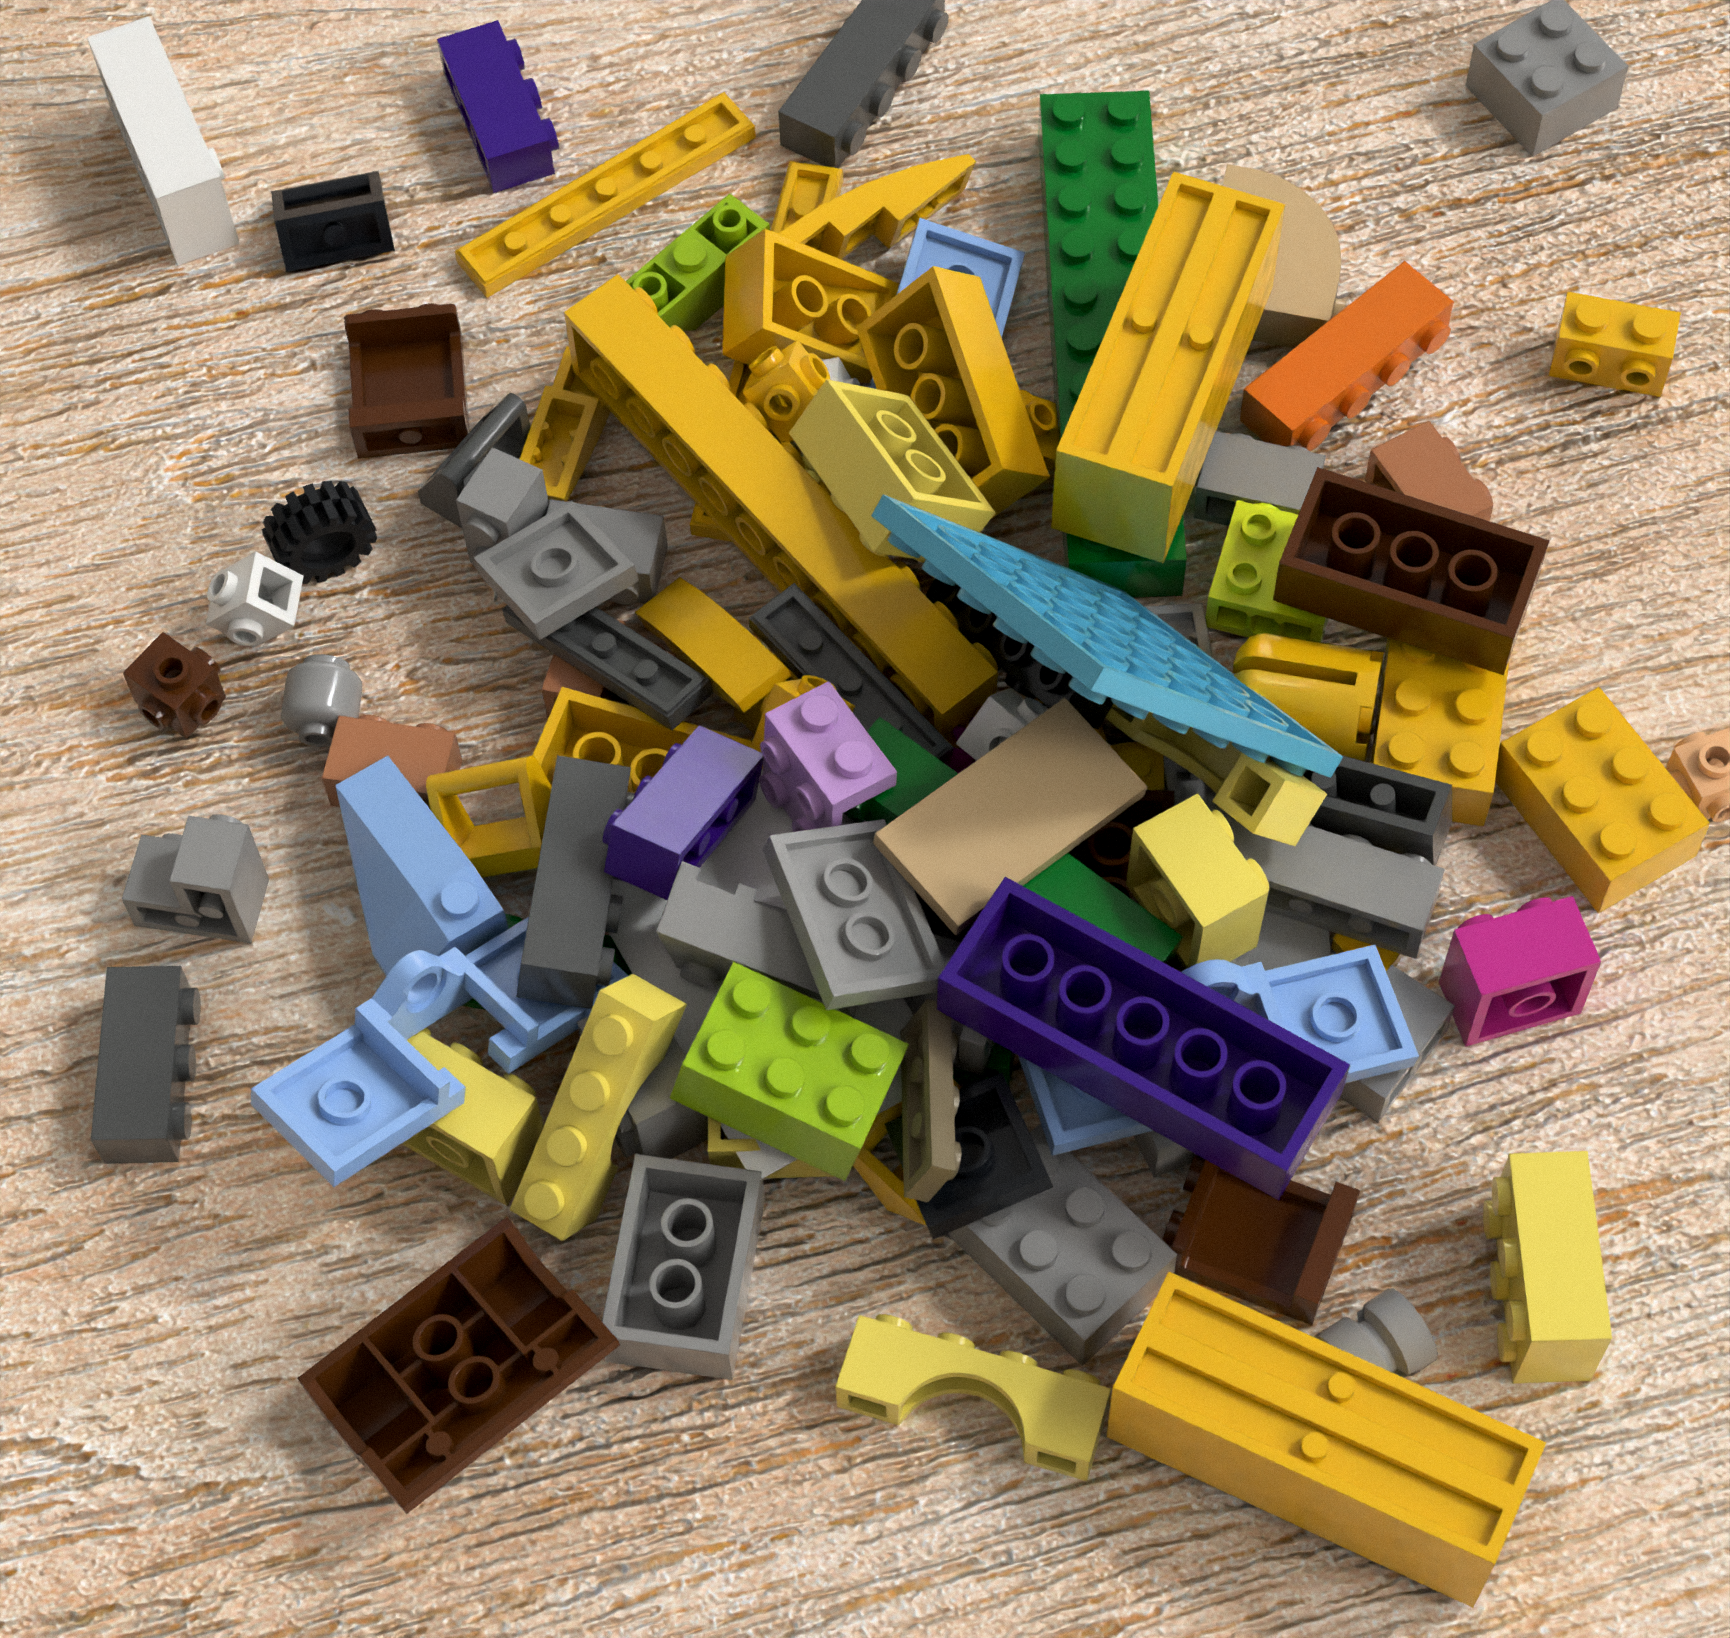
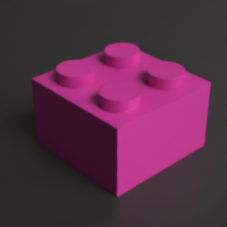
(1519, 969)

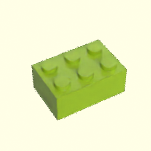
(788, 1071)

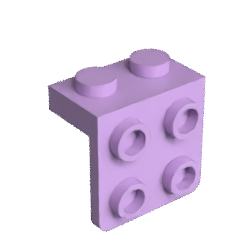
(820, 760)

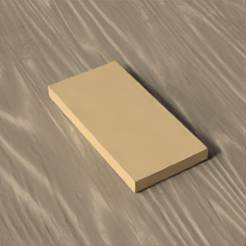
(1009, 814)

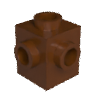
(175, 685)

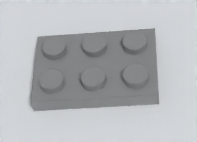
(854, 915)

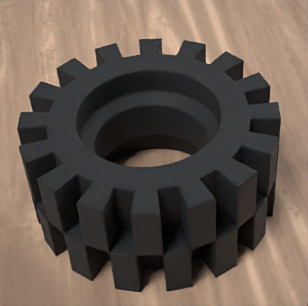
(320, 531)

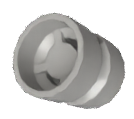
(1386, 1335)

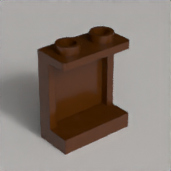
(407, 380)
(1260, 1245)

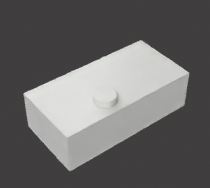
(164, 140)

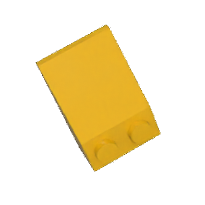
(793, 293)

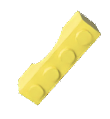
(1252, 792)
(613, 1058)
(897, 1369)

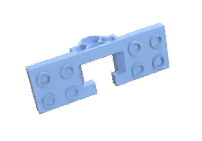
(1329, 1001)
(374, 1088)

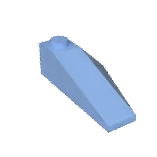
(411, 872)

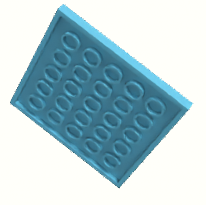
(1104, 641)

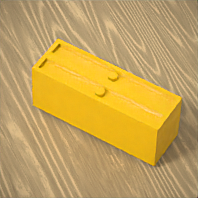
(1166, 367)
(1322, 1438)

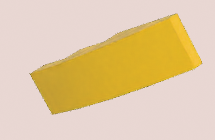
(882, 207)
(564, 431)
(713, 644)

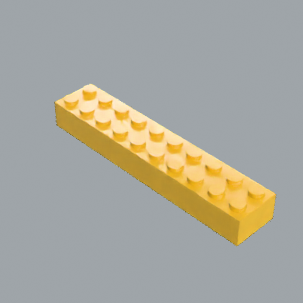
(770, 501)

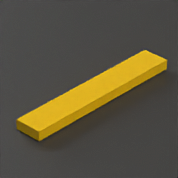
(605, 194)

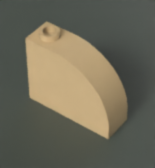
(1306, 261)

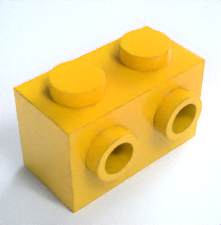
(1614, 344)

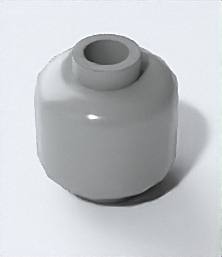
(317, 695)

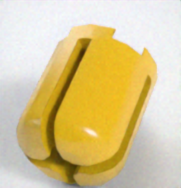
(1317, 684)

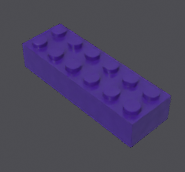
(1141, 1037)

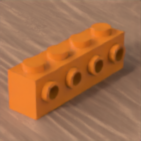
(1348, 360)

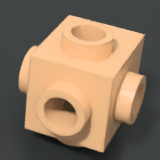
(1703, 771)

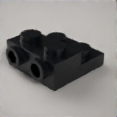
(996, 1158)

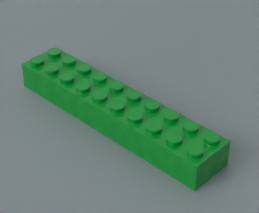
(1095, 219)

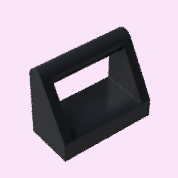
(332, 221)

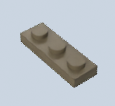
(929, 1103)

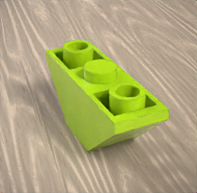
(690, 272)

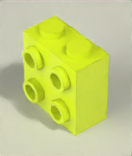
(1247, 575)

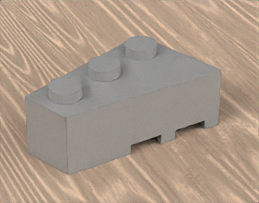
(712, 928)

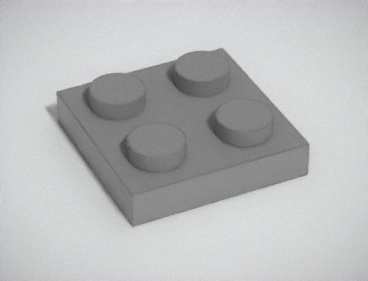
(556, 569)

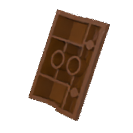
(456, 1365)

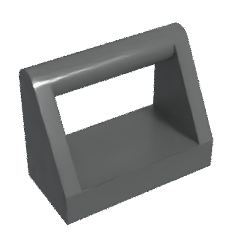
(502, 428)

